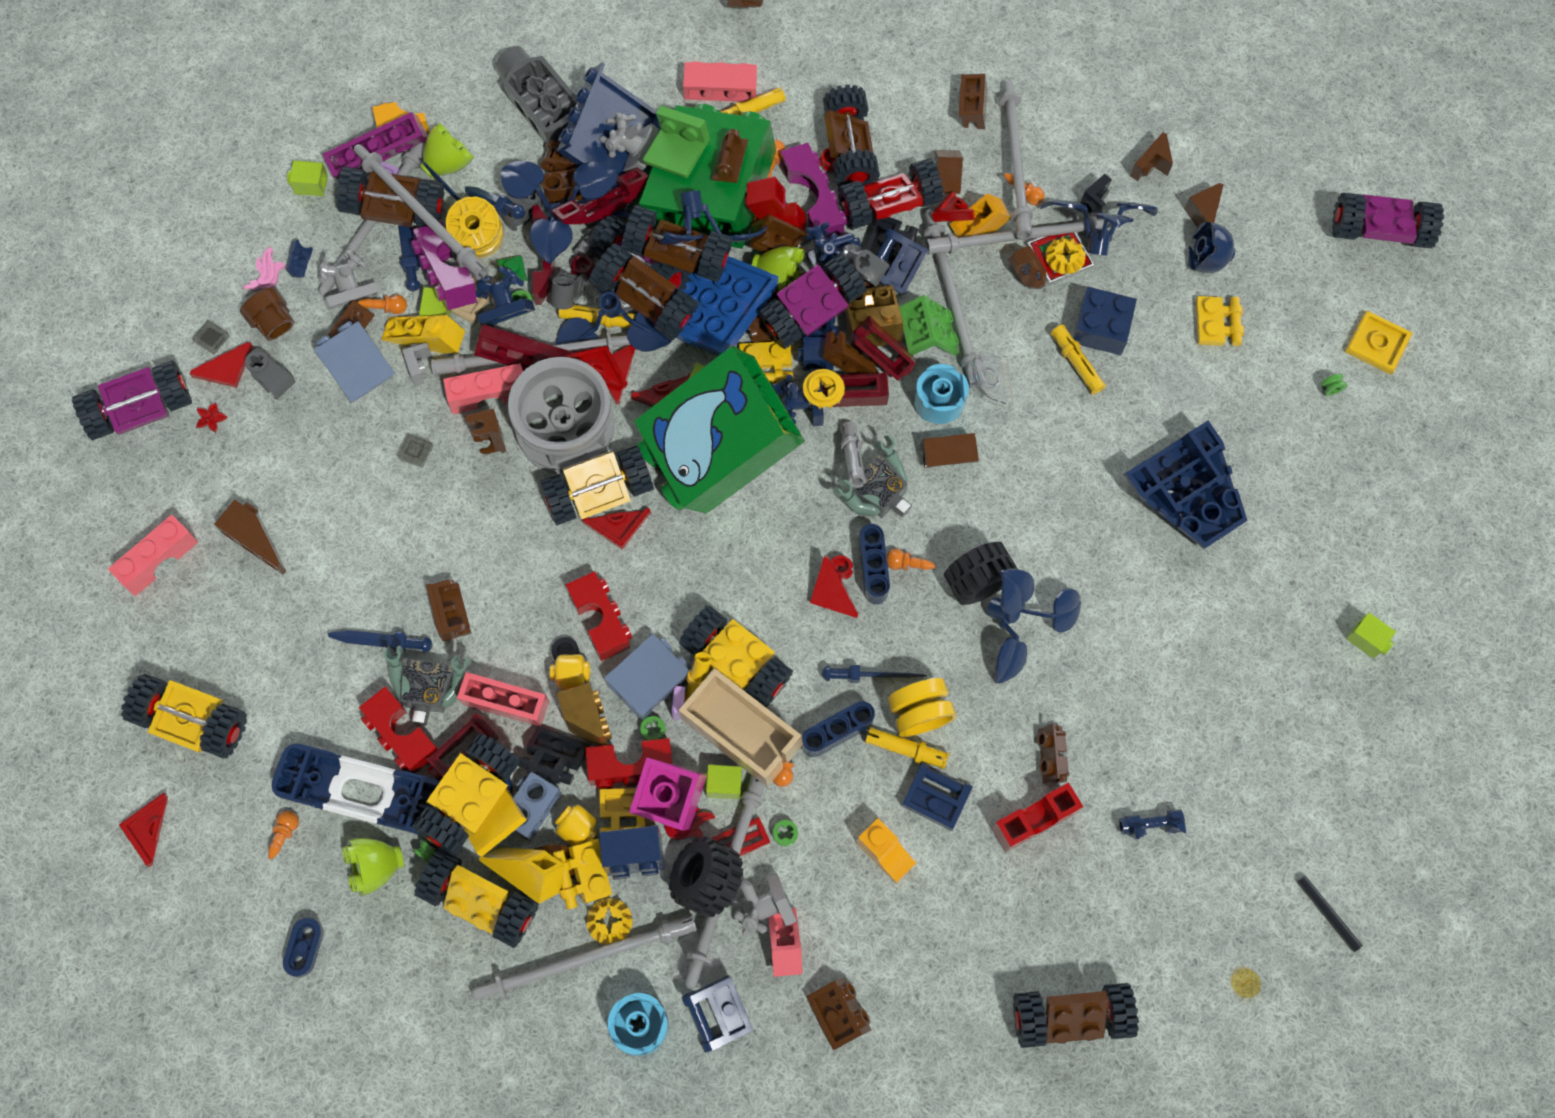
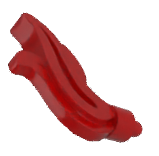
(698, 820)

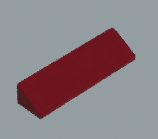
(514, 349)

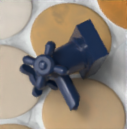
(824, 248)
(502, 298)
(795, 399)

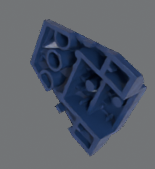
(1191, 486)

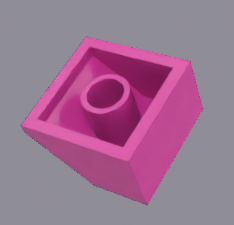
(668, 794)

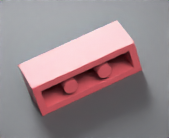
(719, 81)
(503, 699)

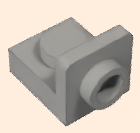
(414, 357)

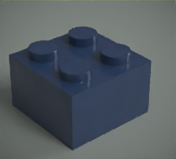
(1104, 320)
(632, 852)

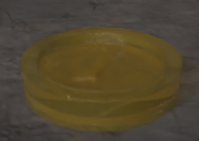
(1246, 983)

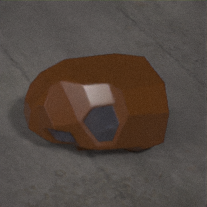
(1029, 268)

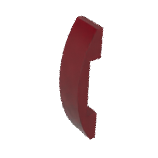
(629, 187)
(542, 279)

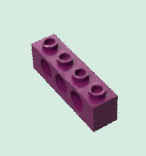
(385, 140)

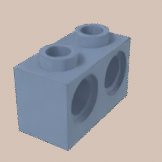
(536, 809)

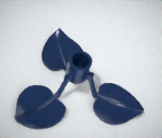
(692, 208)
(551, 235)
(1100, 238)
(640, 335)
(1016, 590)

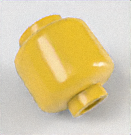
(570, 671)
(575, 825)

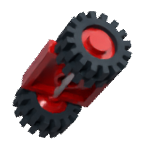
(891, 194)

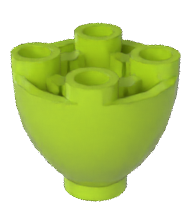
(444, 152)
(781, 262)
(371, 864)

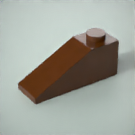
(247, 530)

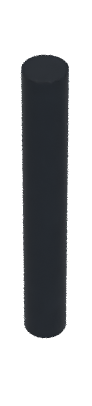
(1329, 913)

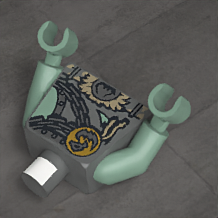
(883, 487)
(425, 684)

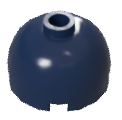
(1214, 247)

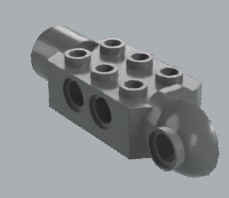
(536, 92)

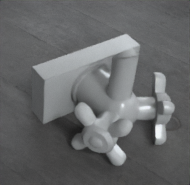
(633, 140)
(346, 281)
(754, 908)

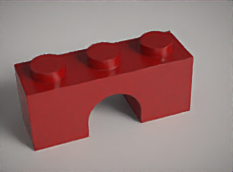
(768, 197)
(590, 595)
(382, 713)
(606, 769)
(1037, 818)

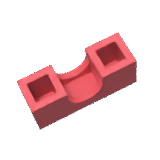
(469, 389)
(137, 566)

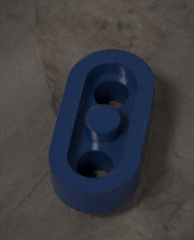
(301, 947)

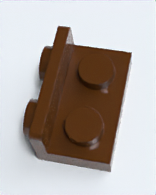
(839, 1012)

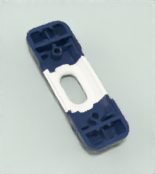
(318, 776)

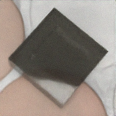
(210, 337)
(415, 451)

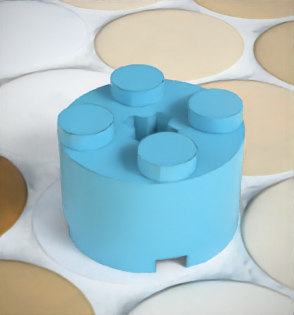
(940, 394)
(629, 1010)

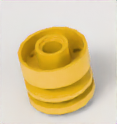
(474, 212)

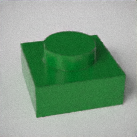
(515, 264)

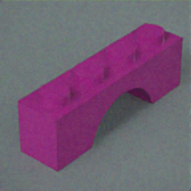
(803, 168)
(451, 283)

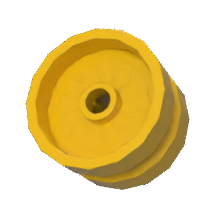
(921, 707)

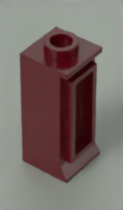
(900, 366)
(863, 397)
(438, 768)

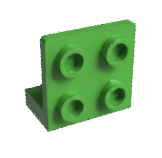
(678, 142)
(928, 325)

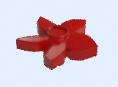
(210, 417)

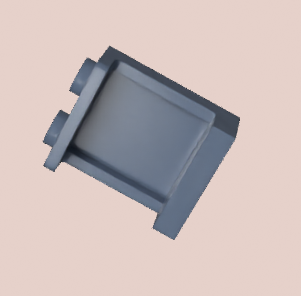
(353, 361)
(647, 676)

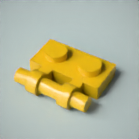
(1210, 321)
(770, 356)
(616, 805)
(590, 876)

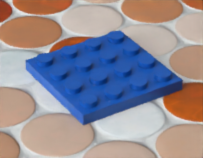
(726, 306)

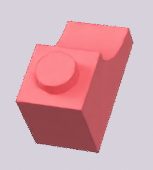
(785, 946)

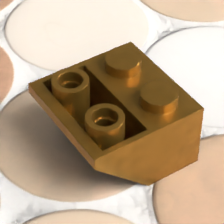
(882, 307)
(582, 713)

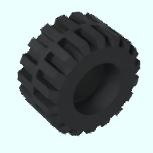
(978, 572)
(706, 876)

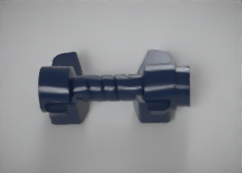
(1136, 826)

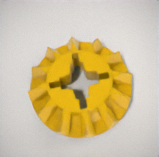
(1059, 262)
(829, 380)
(619, 930)

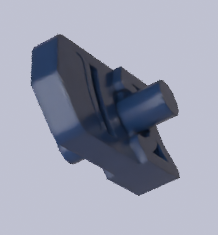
(298, 259)

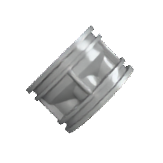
(574, 382)

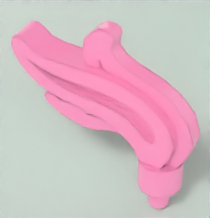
(268, 272)

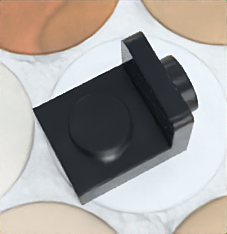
(1095, 194)

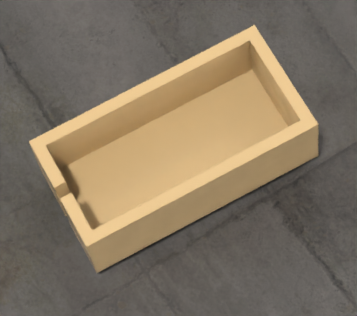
(740, 727)

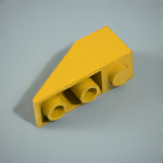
(438, 331)
(528, 870)

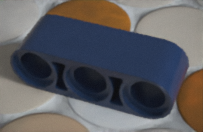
(876, 552)
(847, 720)

